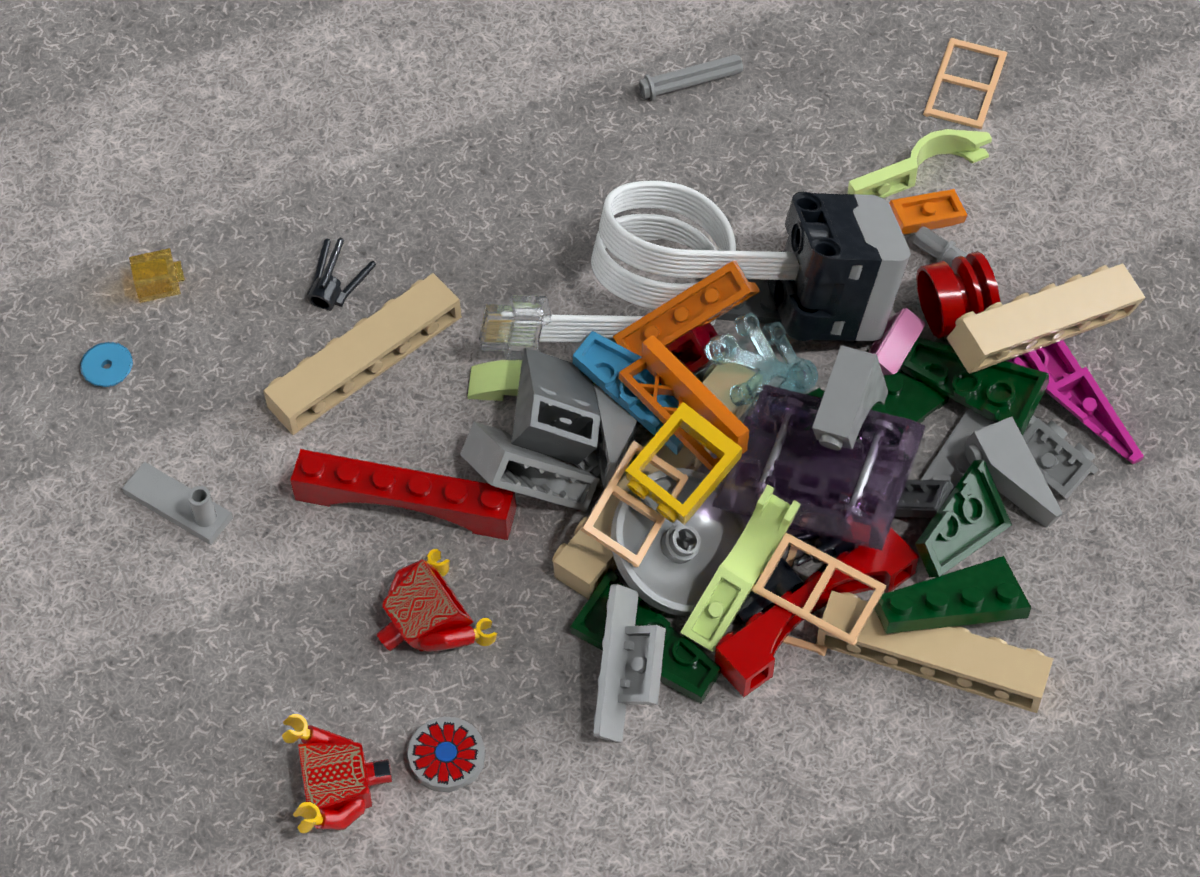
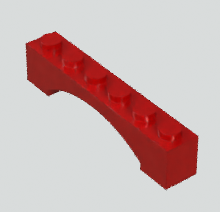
(468, 503)
(749, 654)

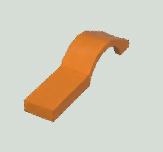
(928, 210)

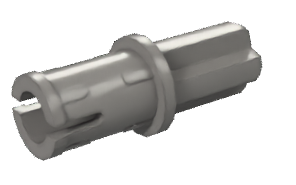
(937, 246)

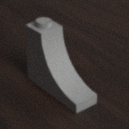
(849, 396)
(525, 470)

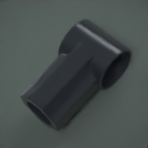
(781, 581)

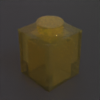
(156, 275)

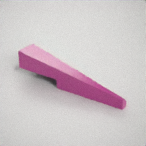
(1081, 396)

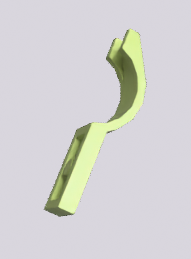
(903, 173)
(740, 570)

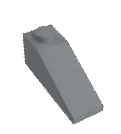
(615, 434)
(1014, 469)

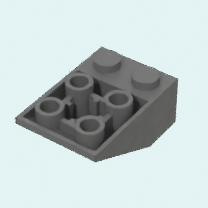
(555, 409)

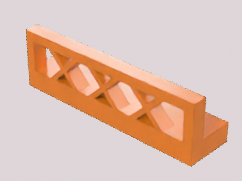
(690, 309)
(686, 388)

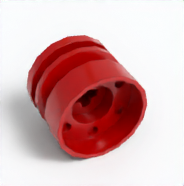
(953, 291)

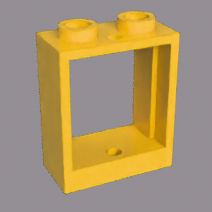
(704, 433)

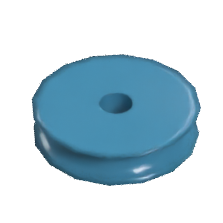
(103, 354)

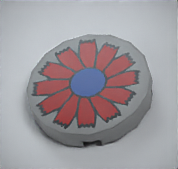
(446, 754)

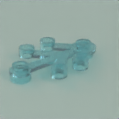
(797, 372)

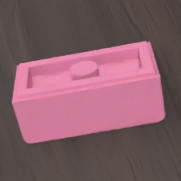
(897, 340)

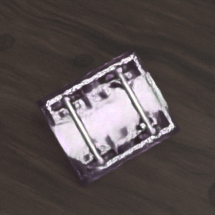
(841, 491)

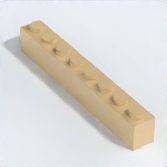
(584, 560)

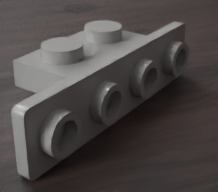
(628, 665)

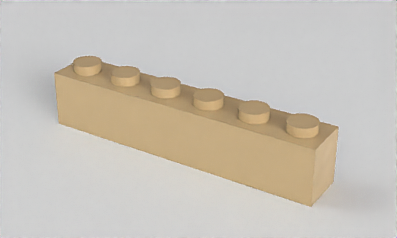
(1044, 317)
(362, 353)
(942, 655)

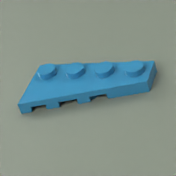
(602, 361)

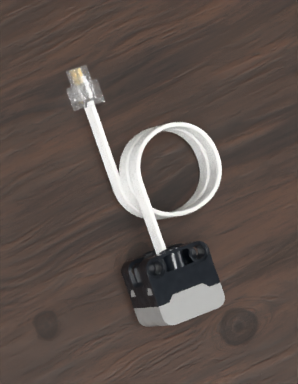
(827, 283)

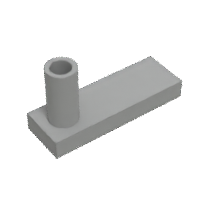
(176, 502)

